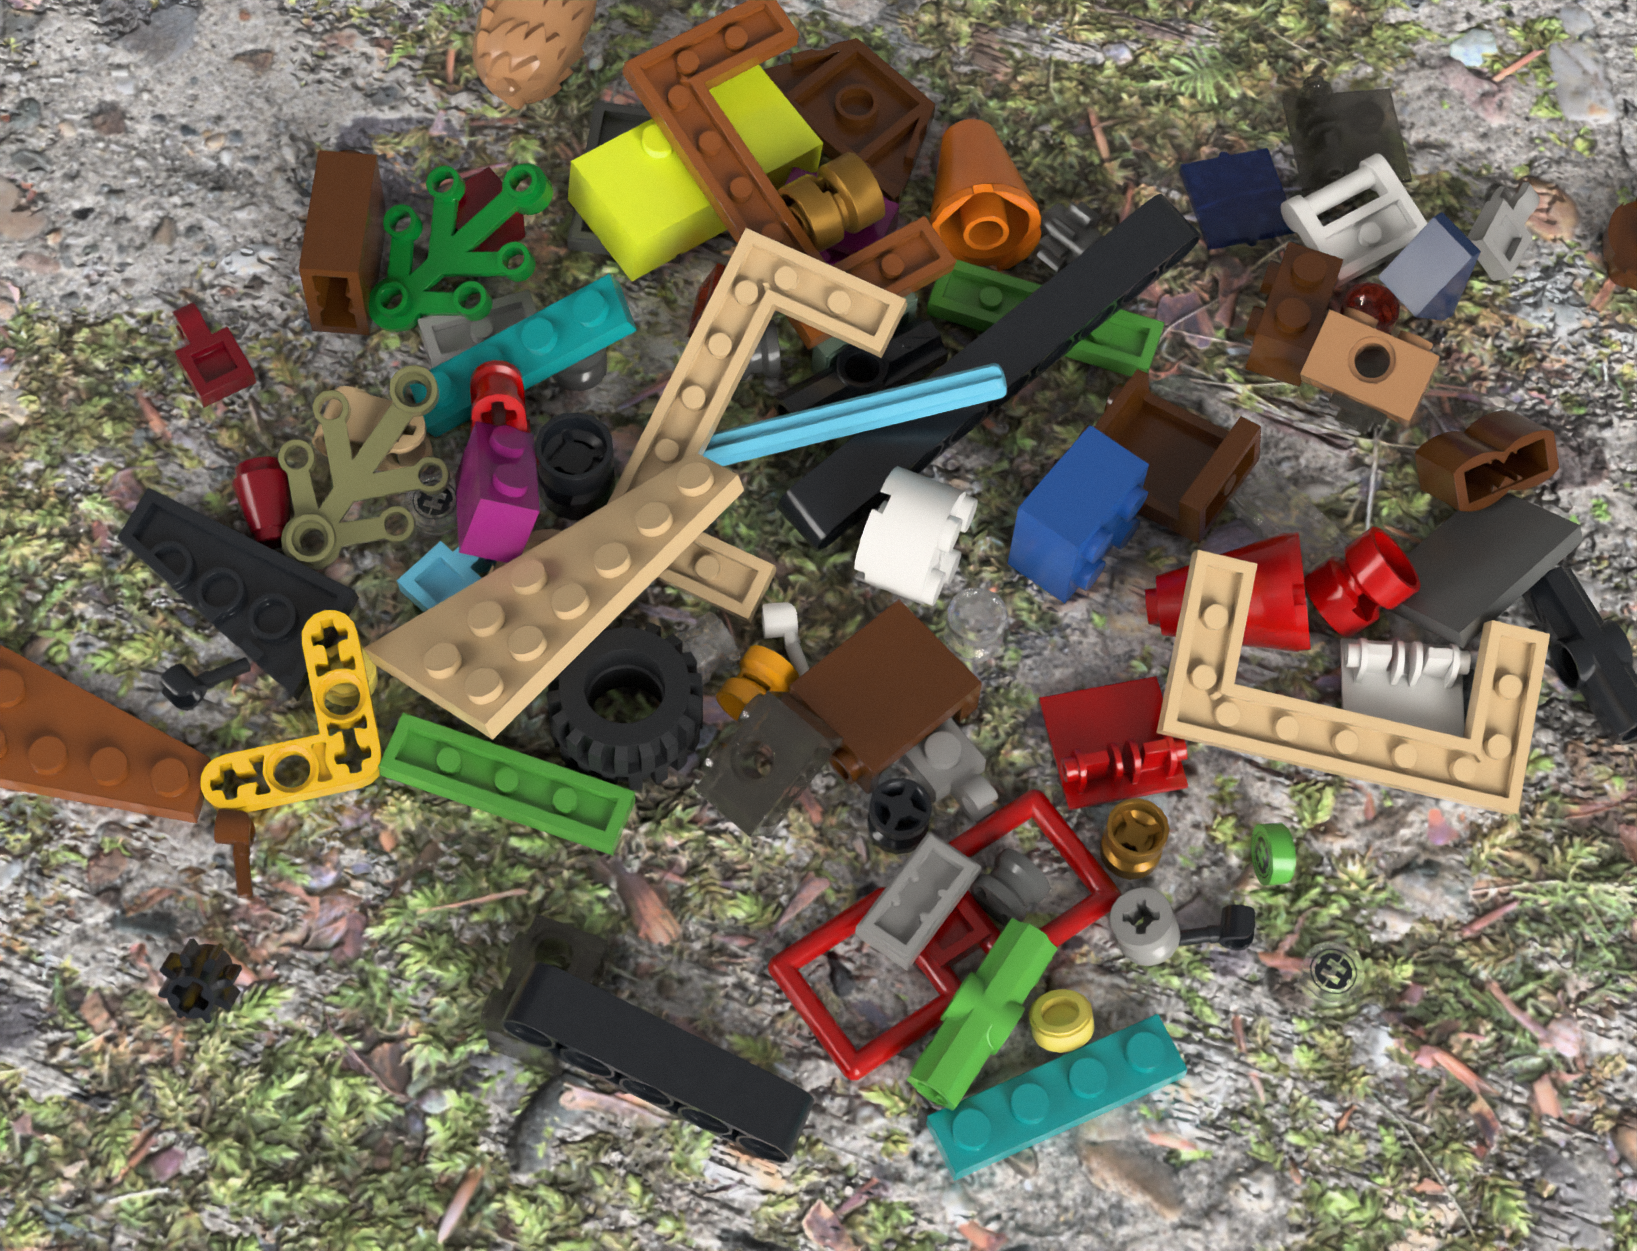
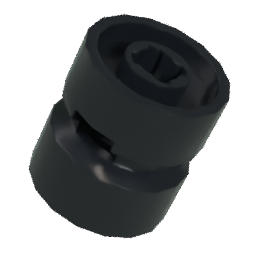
(575, 465)

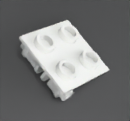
(1405, 682)

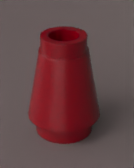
(263, 498)

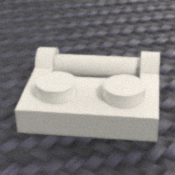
(1366, 234)

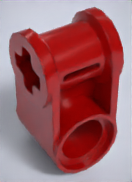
(498, 396)

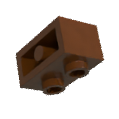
(1293, 314)

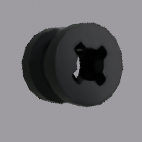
(900, 801)

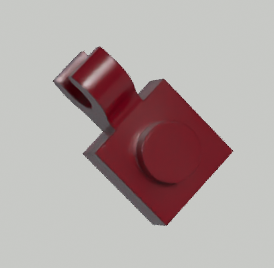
(209, 360)

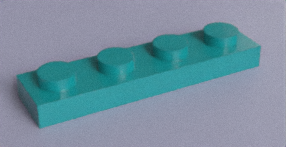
(535, 346)
(1056, 1096)

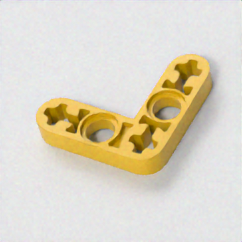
(319, 750)

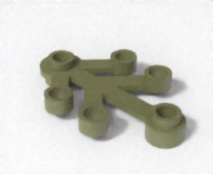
(356, 478)

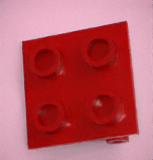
(1110, 743)

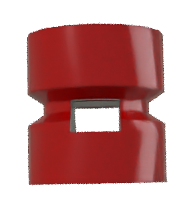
(1368, 578)

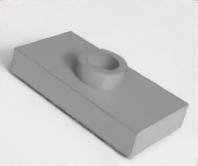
(918, 900)

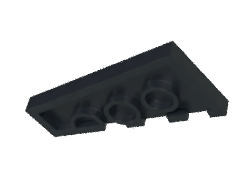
(236, 584)

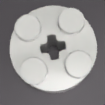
(913, 537)

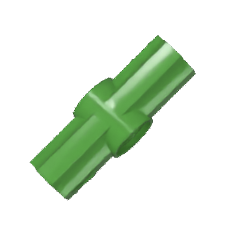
(982, 1014)

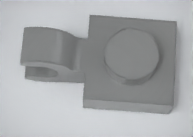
(1501, 230)
(952, 764)

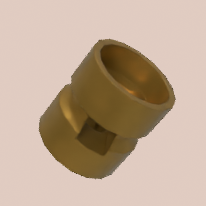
(837, 200)

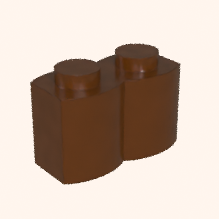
(1486, 460)

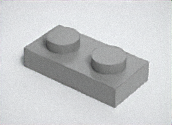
(452, 335)

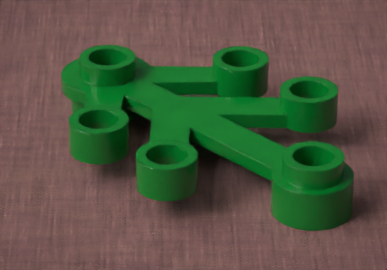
(451, 252)

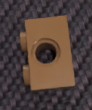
(1397, 390)

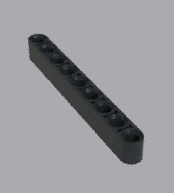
(1021, 342)

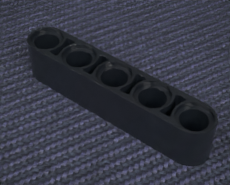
(657, 1062)

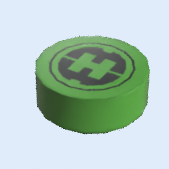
(1273, 853)

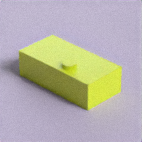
(645, 199)

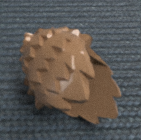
(529, 45)

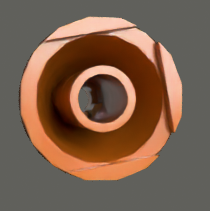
(982, 200)

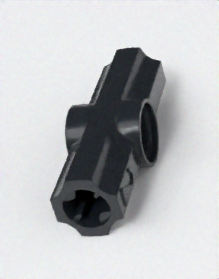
(909, 356)
(1588, 651)

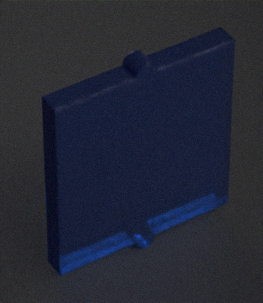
(1236, 198)

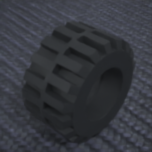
(638, 748)

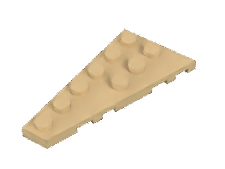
(528, 620)

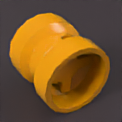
(759, 672)

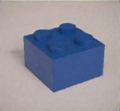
(1078, 515)

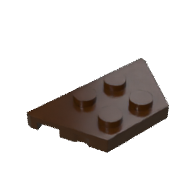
(859, 108)

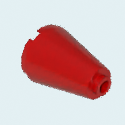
(1277, 603)

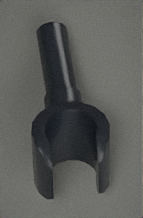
(187, 690)
(1233, 933)

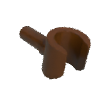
(237, 829)

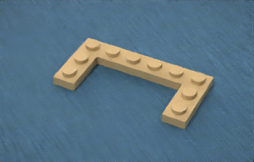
(754, 284)
(1208, 708)

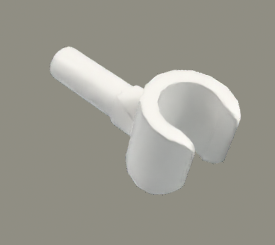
(781, 621)

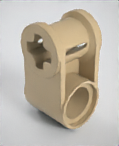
(364, 417)

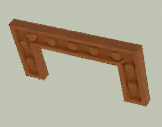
(675, 89)

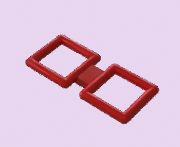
(958, 937)

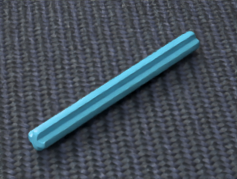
(857, 414)

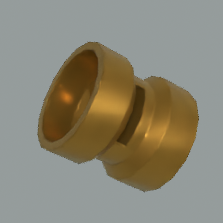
(1139, 826)

